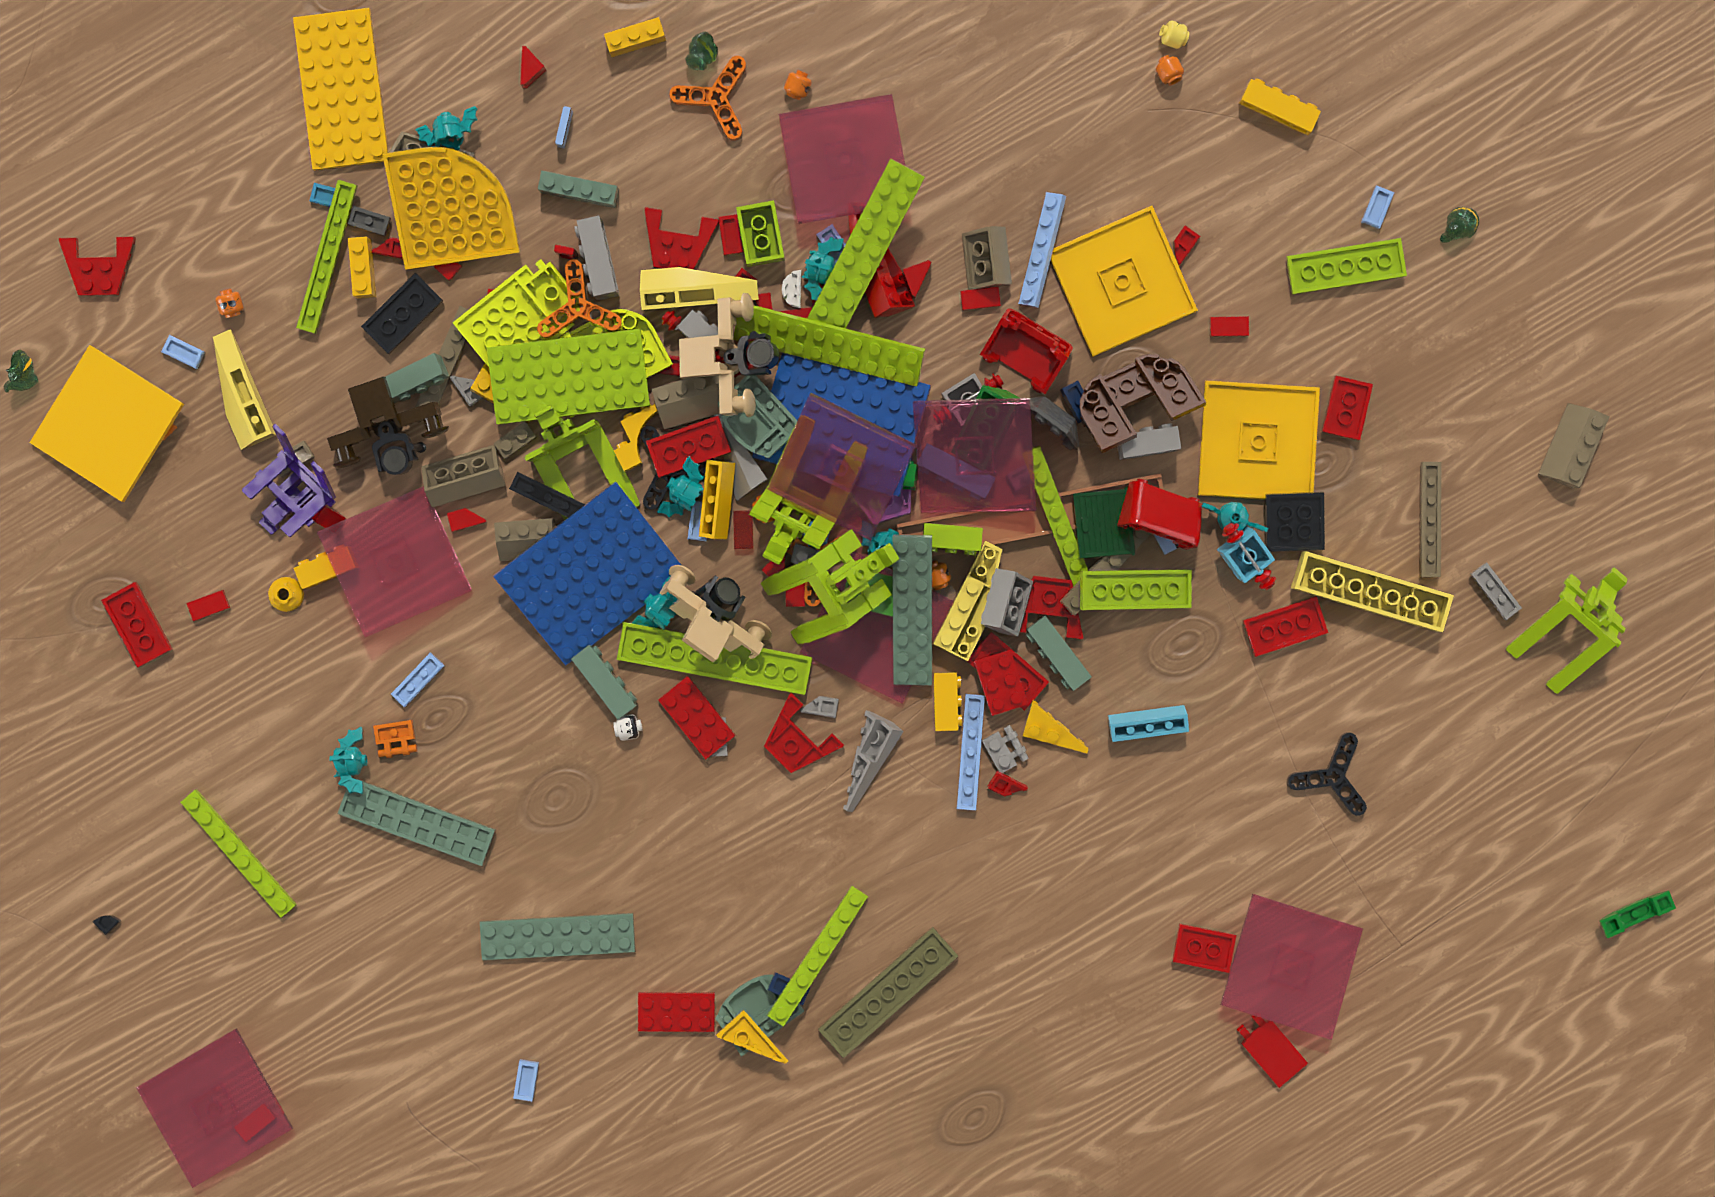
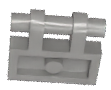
(999, 751)

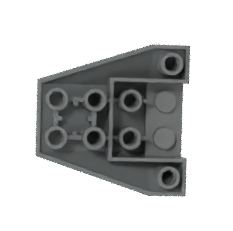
(1059, 421)

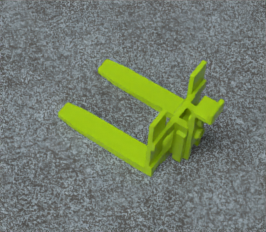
(570, 441)
(787, 527)
(857, 573)

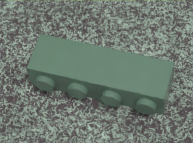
(578, 189)
(417, 377)
(1058, 652)
(604, 681)

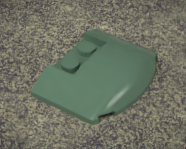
(769, 425)
(756, 1002)

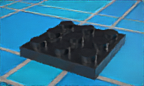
(1295, 521)

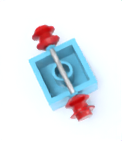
(1247, 555)

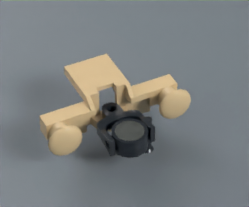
(698, 356)
(706, 631)

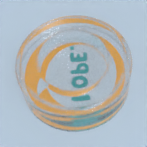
(948, 592)

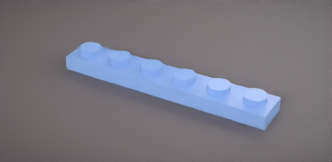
(1042, 250)
(970, 752)

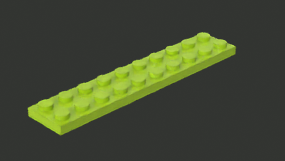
(867, 245)
(836, 345)
(667, 651)

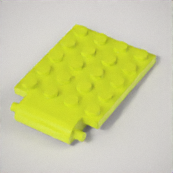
(516, 309)

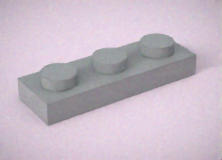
(1495, 591)

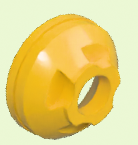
(295, 598)

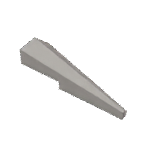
(747, 472)
(876, 744)

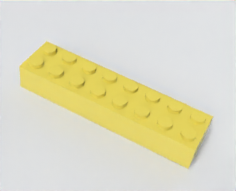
(1372, 591)

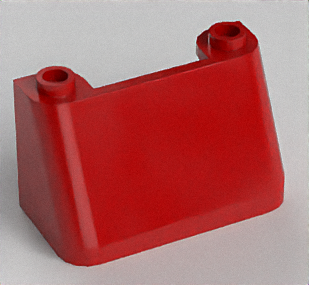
(1027, 349)
(1162, 514)

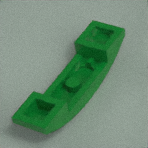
(1637, 912)

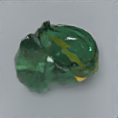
(701, 51)
(1461, 224)
(20, 373)

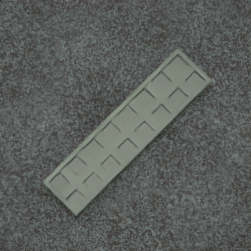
(912, 610)
(418, 822)
(557, 936)

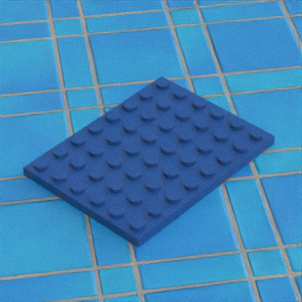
(868, 396)
(588, 573)

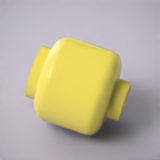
(1174, 34)

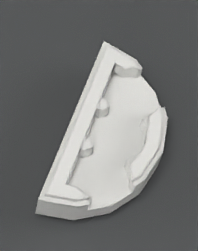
(792, 289)

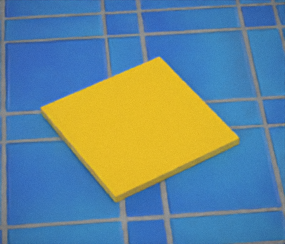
(1122, 281)
(106, 423)
(1257, 439)

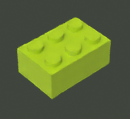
(760, 233)
(954, 538)

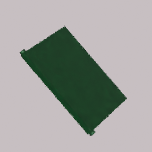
(1097, 524)

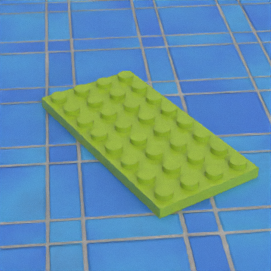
(569, 374)

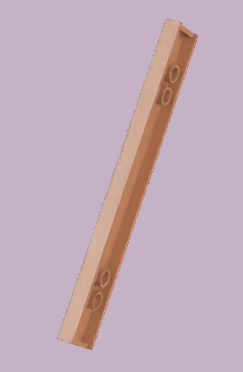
(1015, 525)

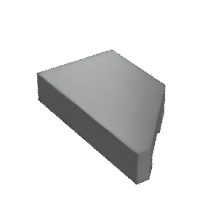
(464, 386)
(822, 706)

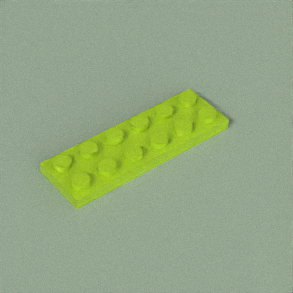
(1346, 266)
(1135, 589)

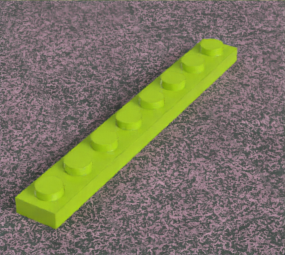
(327, 256)
(1057, 517)
(238, 853)
(817, 956)

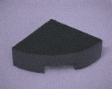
(106, 923)

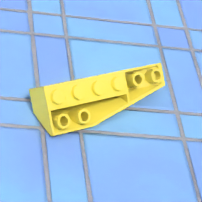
(690, 288)
(240, 396)
(963, 621)

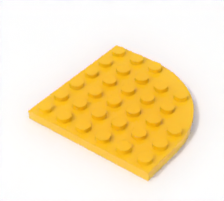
(448, 207)

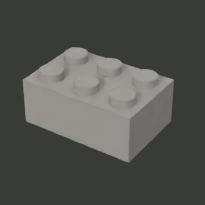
(1151, 442)
(1006, 602)

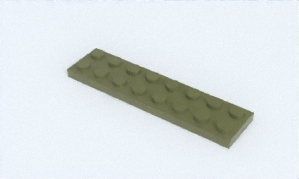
(888, 992)

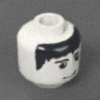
(627, 727)

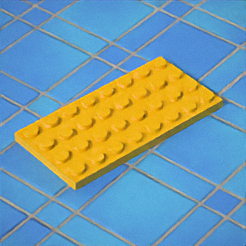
(341, 88)

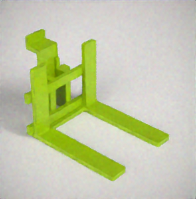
(1604, 626)

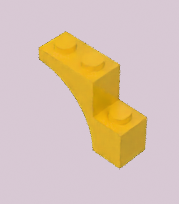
(633, 423)

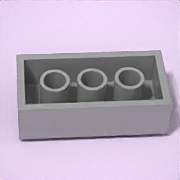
(597, 257)

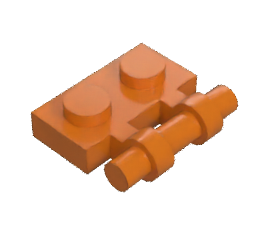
(395, 732)

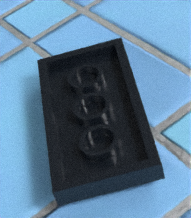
(402, 313)

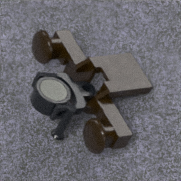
(374, 401)

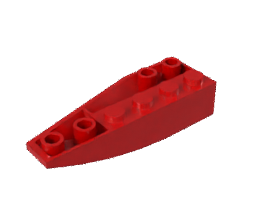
(888, 288)

